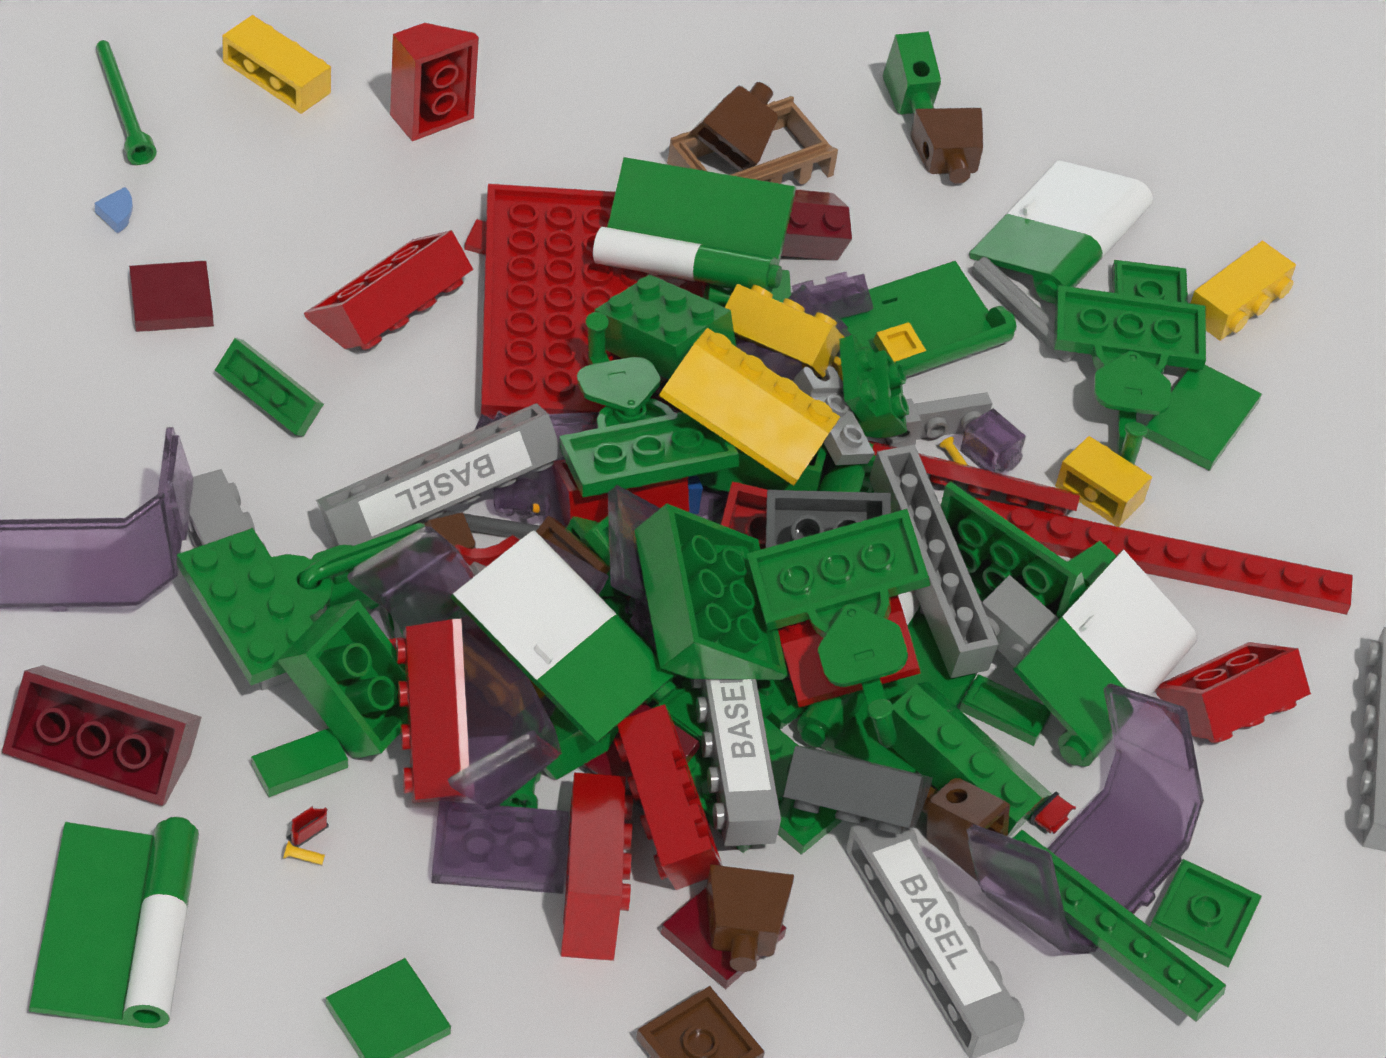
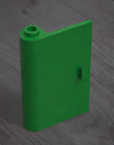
(942, 313)

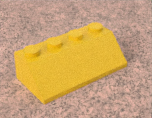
(750, 405)

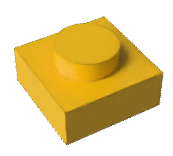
(899, 342)

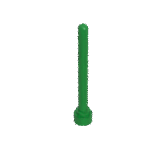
(138, 145)

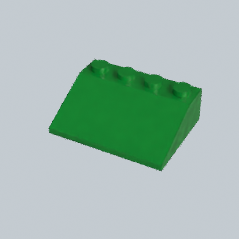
(997, 549)
(705, 599)

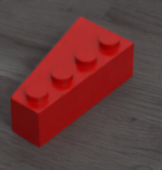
(668, 797)
(596, 865)

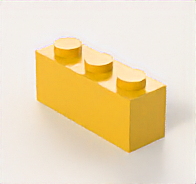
(276, 64)
(1244, 289)
(784, 328)

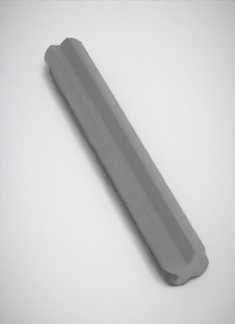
(1018, 303)

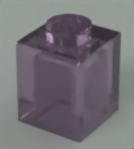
(993, 442)

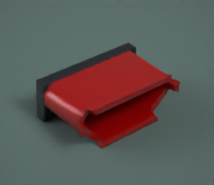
(1052, 813)
(308, 826)

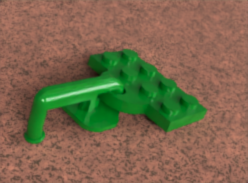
(1130, 348)
(635, 435)
(844, 589)
(270, 601)

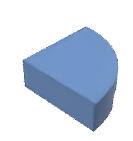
(115, 209)

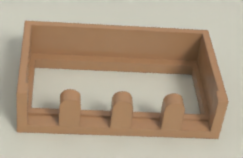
(687, 148)

